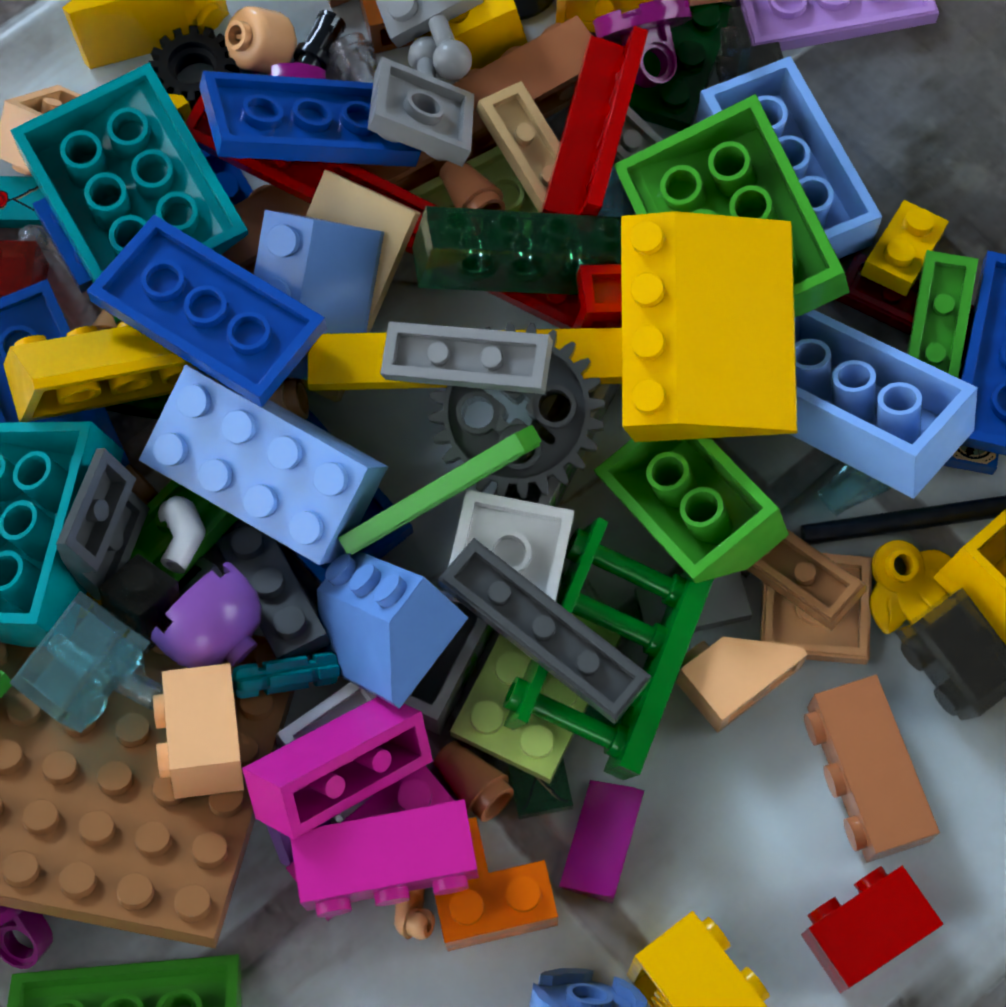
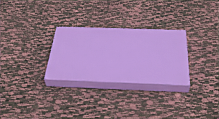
(824, 21)

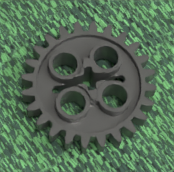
(549, 459)

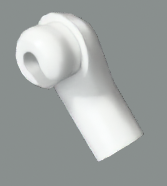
(186, 529)

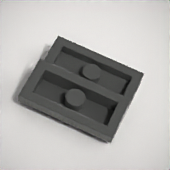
(101, 523)

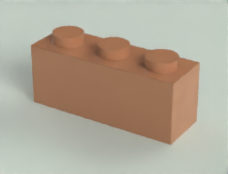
(870, 769)

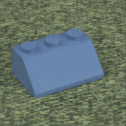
(322, 267)
(384, 624)

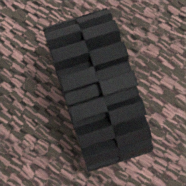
(186, 51)

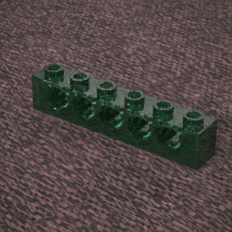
(511, 249)

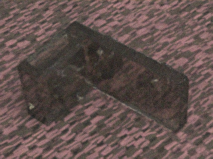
(737, 53)

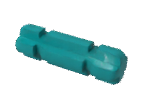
(285, 675)

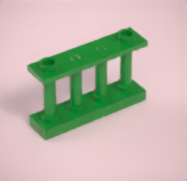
(663, 642)

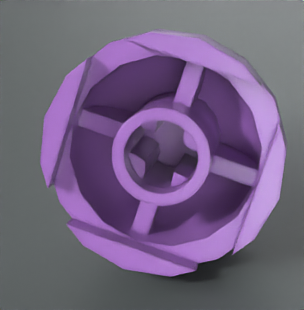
(212, 621)

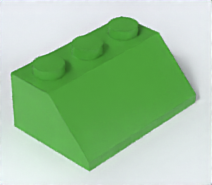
(695, 504)

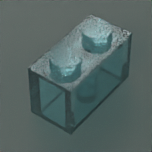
(80, 663)

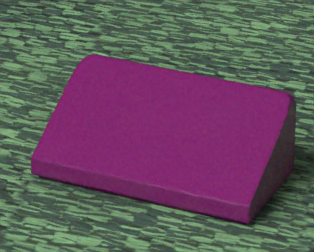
(601, 840)

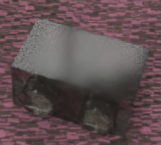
(957, 654)

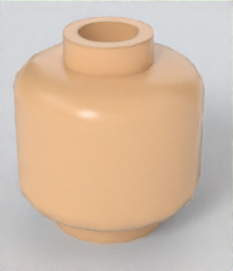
(260, 39)

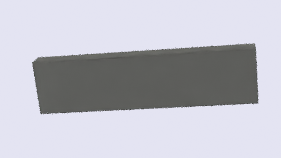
(544, 630)

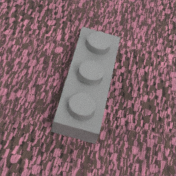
(467, 357)

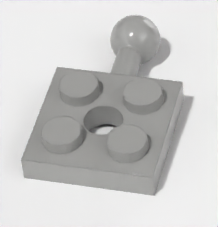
(413, 18)
(420, 109)

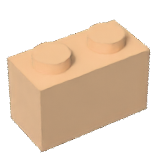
(200, 731)

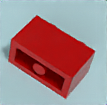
(870, 927)

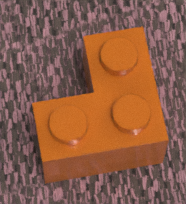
(497, 902)

